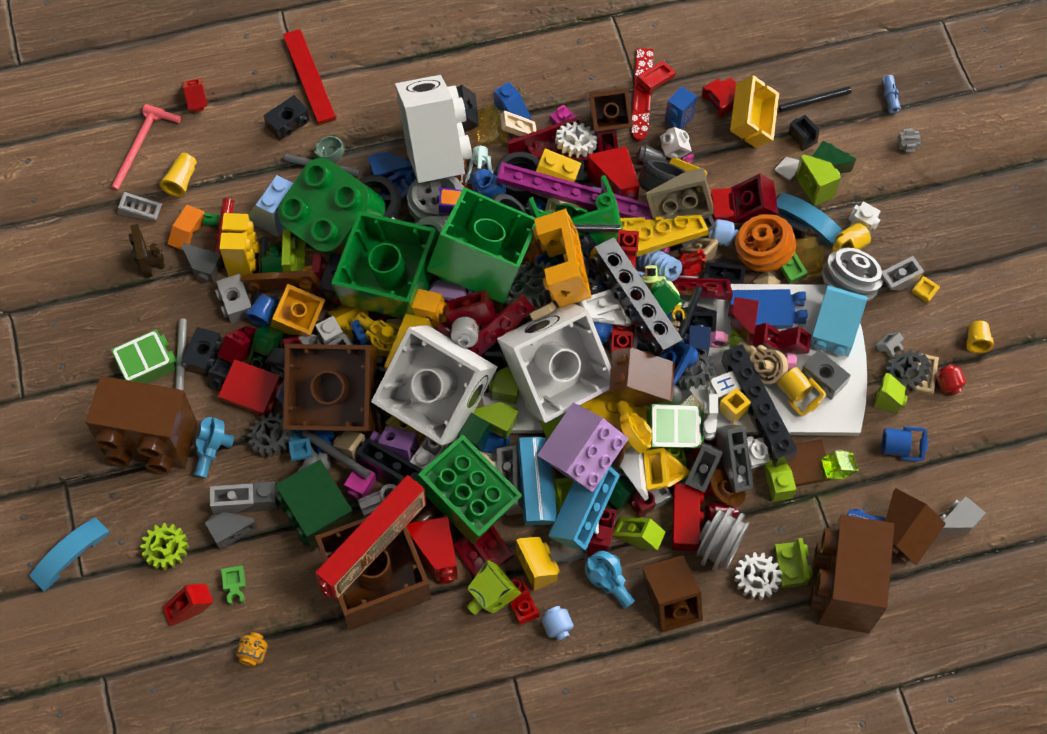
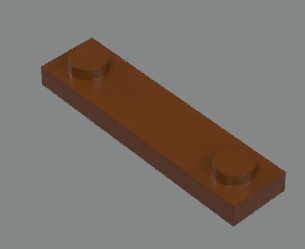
(279, 280)

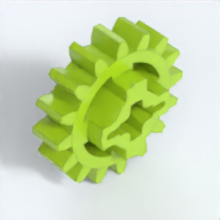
(174, 542)

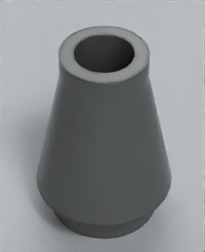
(647, 153)

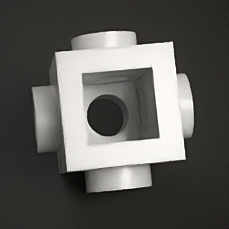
(675, 143)

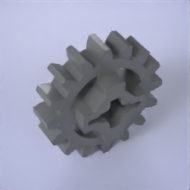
(910, 371)
(698, 373)
(265, 442)

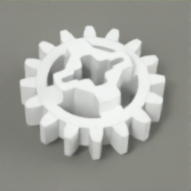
(576, 139)
(753, 567)

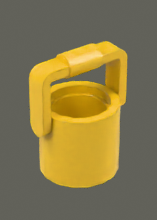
(854, 237)
(797, 387)

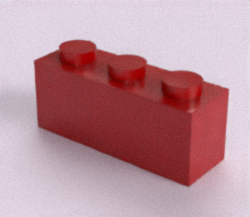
(686, 517)

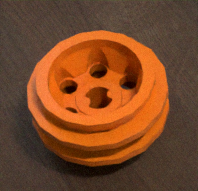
(762, 234)

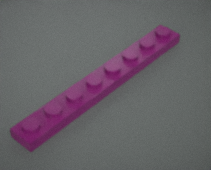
(567, 191)

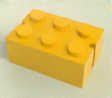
(754, 111)
(239, 244)

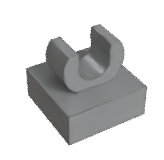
(888, 343)

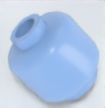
(723, 232)
(557, 623)

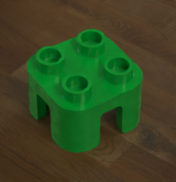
(325, 205)

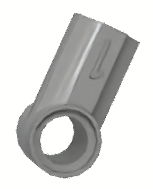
(372, 501)

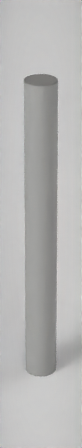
(181, 347)

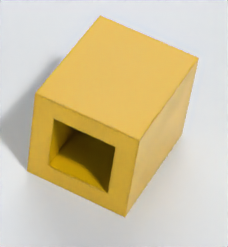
(734, 405)

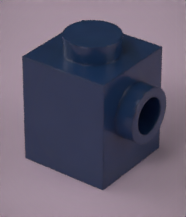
(698, 338)

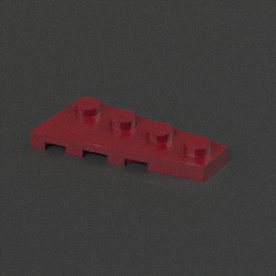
(712, 288)

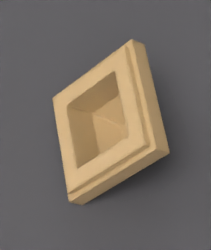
(766, 278)

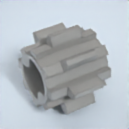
(909, 140)

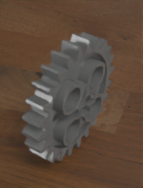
(530, 284)

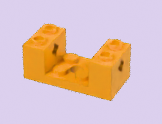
(567, 280)

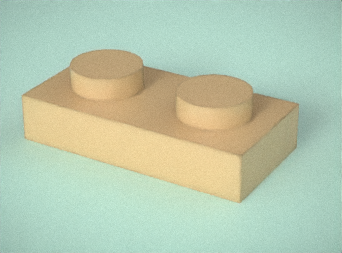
(516, 124)

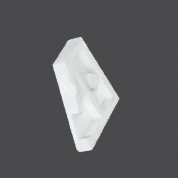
(605, 309)

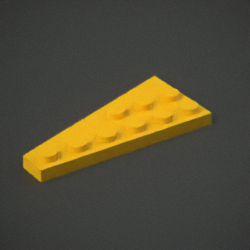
(663, 233)

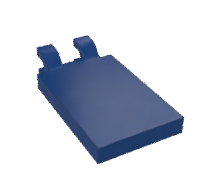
(776, 306)

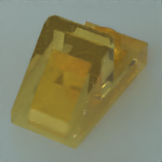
(810, 255)

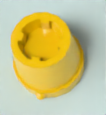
(979, 337)

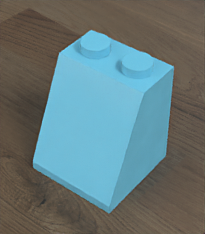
(838, 321)

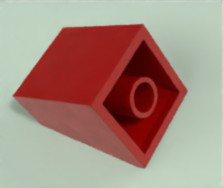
(618, 170)
(435, 548)

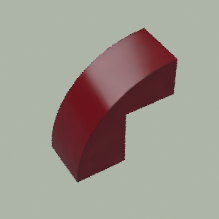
(786, 341)

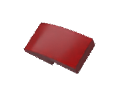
(523, 604)

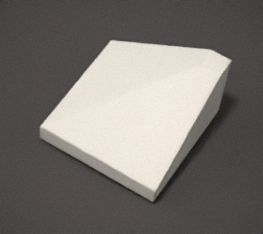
(787, 168)

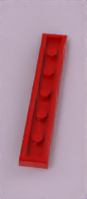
(309, 77)

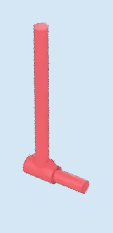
(151, 114)

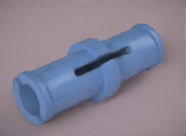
(891, 94)

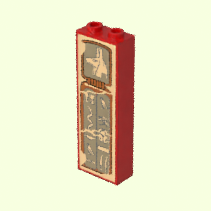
(371, 538)

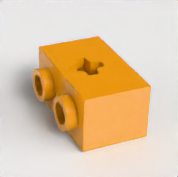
(430, 306)

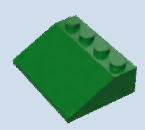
(467, 489)

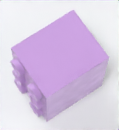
(583, 446)

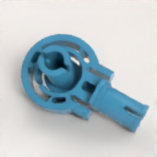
(208, 439)
(608, 576)

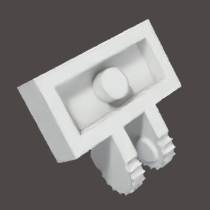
(710, 416)

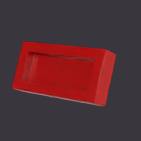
(656, 76)

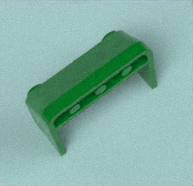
(606, 214)

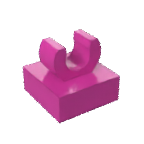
(561, 114)

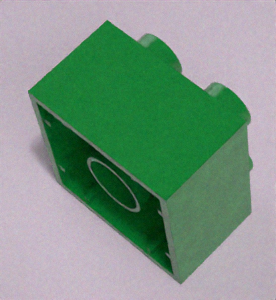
(482, 245)
(385, 265)

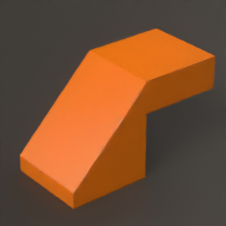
(183, 228)

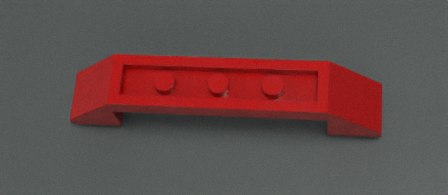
(622, 336)

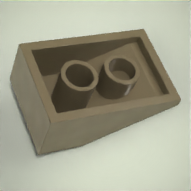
(681, 196)

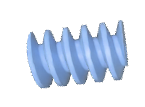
(666, 265)

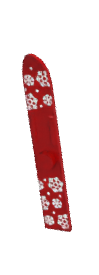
(642, 97)

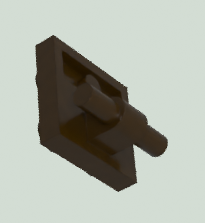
(143, 257)

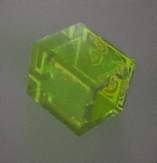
(839, 464)

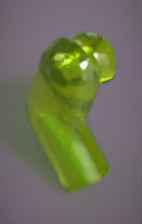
(734, 338)

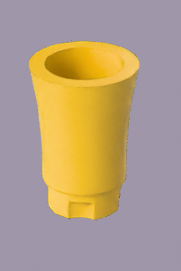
(178, 176)

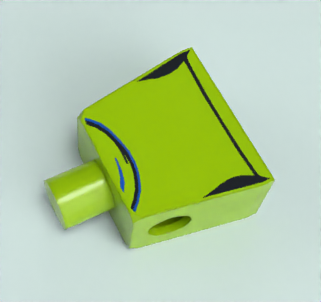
(491, 589)

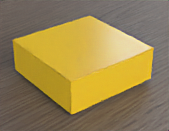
(925, 289)

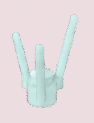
(479, 158)

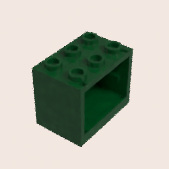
(313, 503)

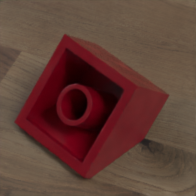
(753, 198)

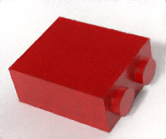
(250, 389)

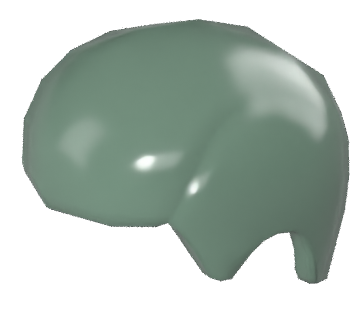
(329, 148)

